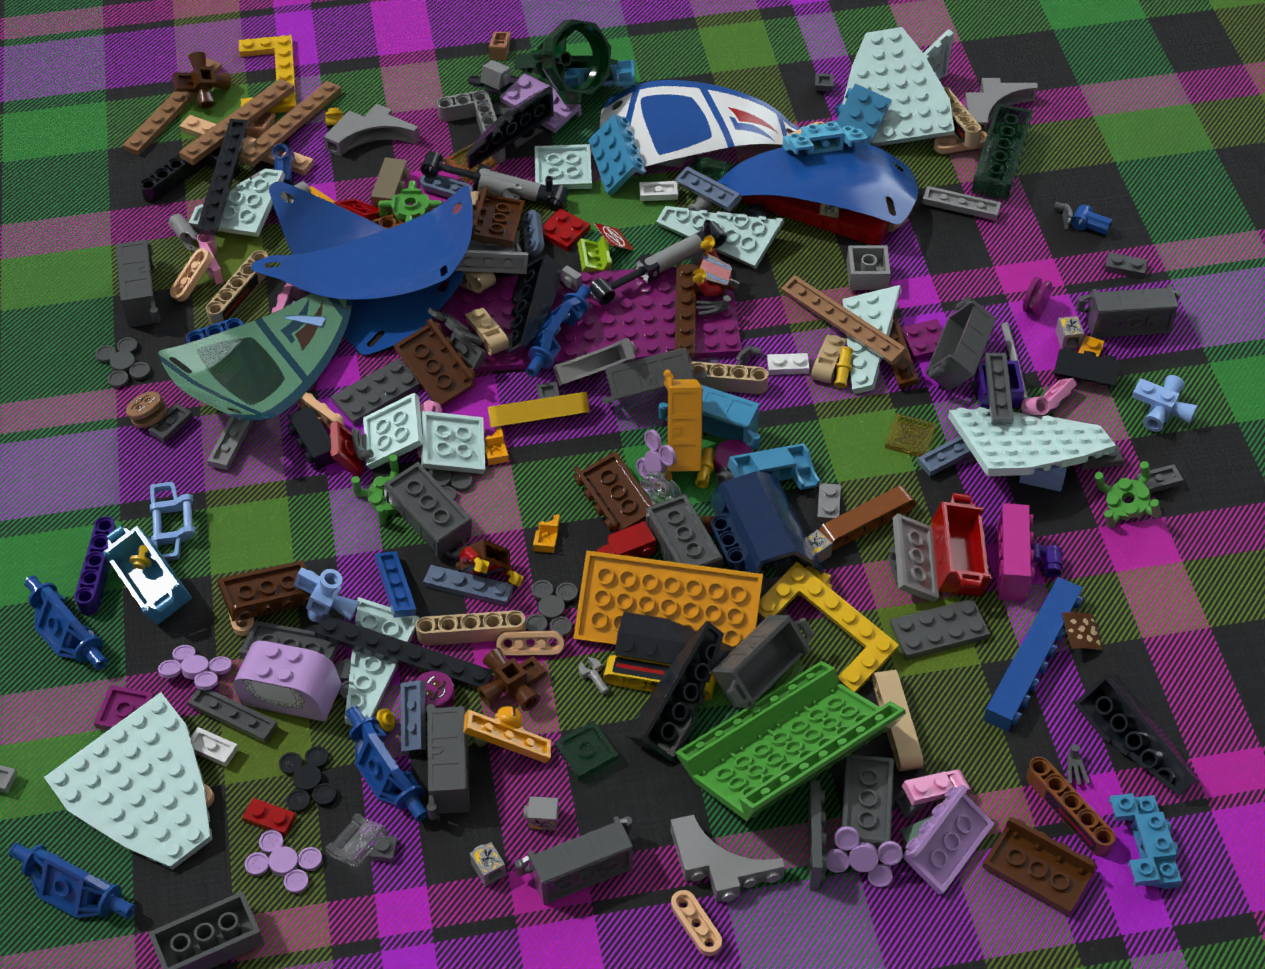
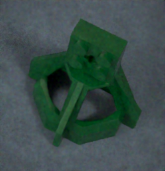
(552, 60)

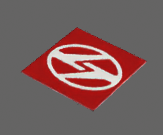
(613, 236)

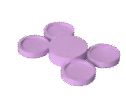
(658, 457)
(195, 667)
(864, 856)
(283, 861)

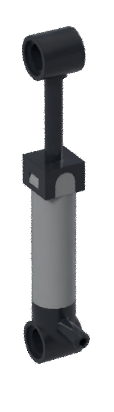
(551, 195)
(650, 266)

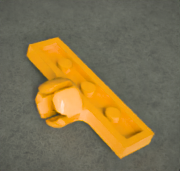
(507, 733)

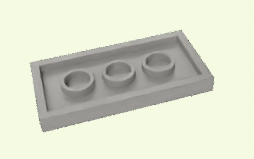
(915, 558)

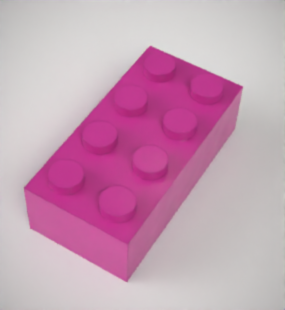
(1014, 552)

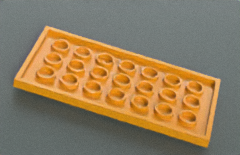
(667, 591)

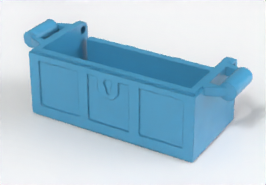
(726, 416)
(154, 588)

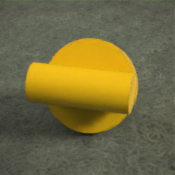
(333, 116)
(141, 561)
(386, 719)

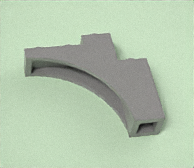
(992, 91)
(375, 125)
(595, 362)
(726, 871)

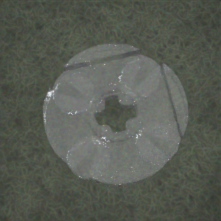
(659, 488)

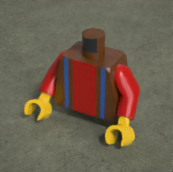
(712, 274)
(487, 559)

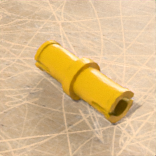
(843, 367)
(706, 468)

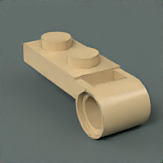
(488, 330)
(828, 356)

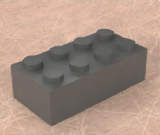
(208, 935)

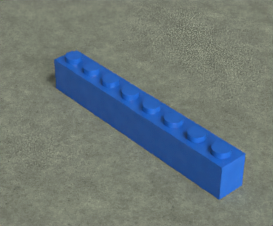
(1032, 656)

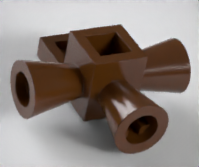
(201, 80)
(512, 680)

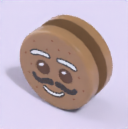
(146, 409)

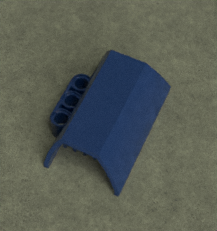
(757, 524)

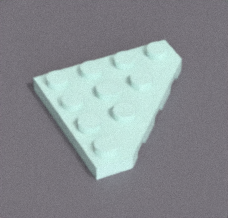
(246, 205)

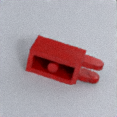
(632, 541)

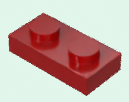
(269, 817)

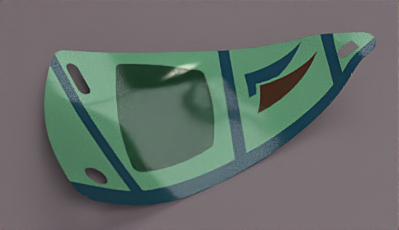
(261, 363)

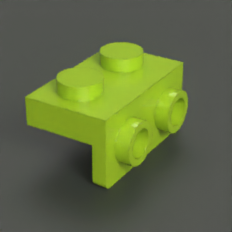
(594, 255)

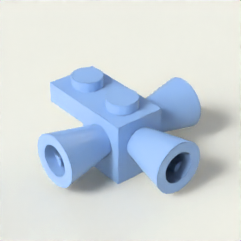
(1163, 402)
(325, 594)

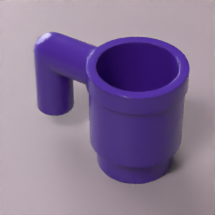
(1051, 559)

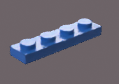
(395, 584)

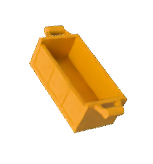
(684, 423)

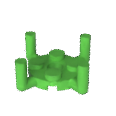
(400, 204)
(1128, 488)
(376, 492)

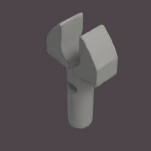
(594, 674)

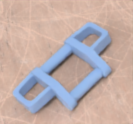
(179, 503)

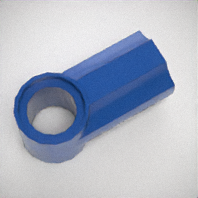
(284, 163)
(1086, 218)

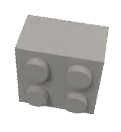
(868, 267)

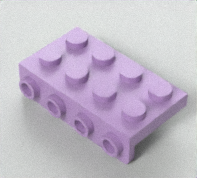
(527, 86)
(947, 839)

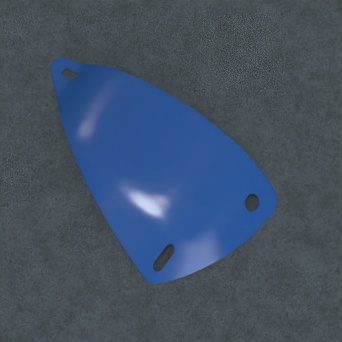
(846, 178)

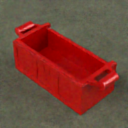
(960, 547)

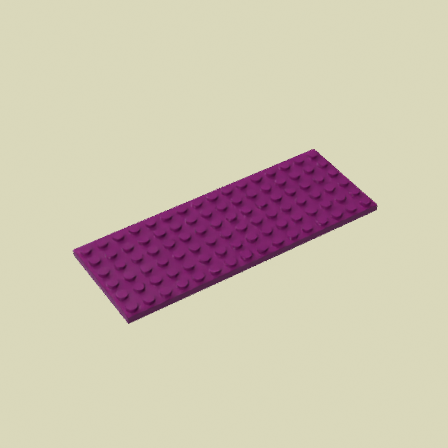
(637, 312)

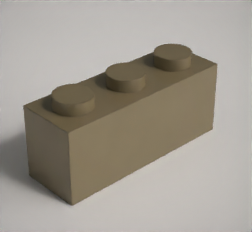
(390, 180)

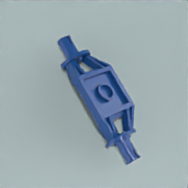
(544, 345)
(61, 627)
(380, 768)
(68, 885)

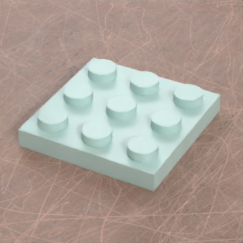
(566, 164)
(393, 430)
(452, 442)

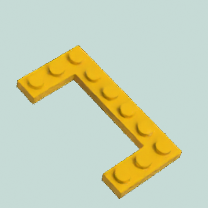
(284, 60)
(876, 643)

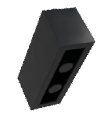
(1087, 367)
(311, 437)

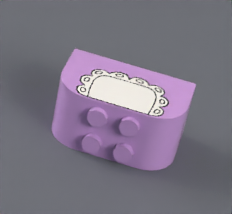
(287, 680)

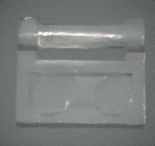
(360, 844)

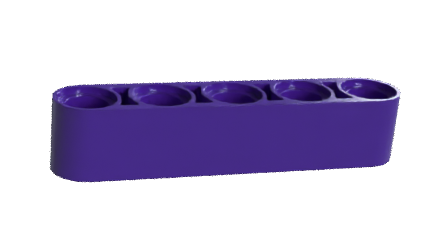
(95, 568)

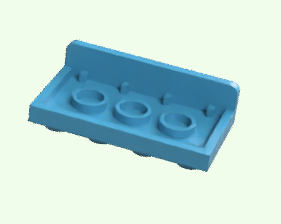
(863, 110)
(616, 153)

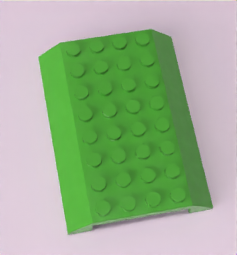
(784, 740)

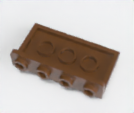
(496, 219)
(436, 364)
(614, 492)
(263, 591)
(1040, 865)

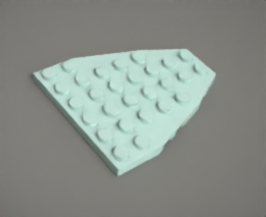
(900, 71)
(1028, 442)
(140, 786)

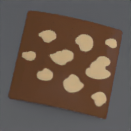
(1082, 630)

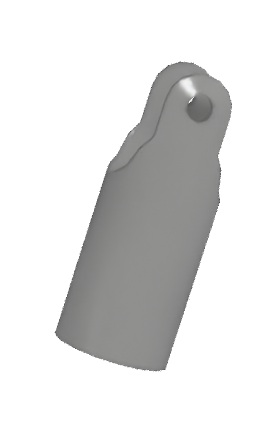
(498, 186)
(183, 230)

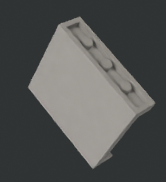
(494, 258)

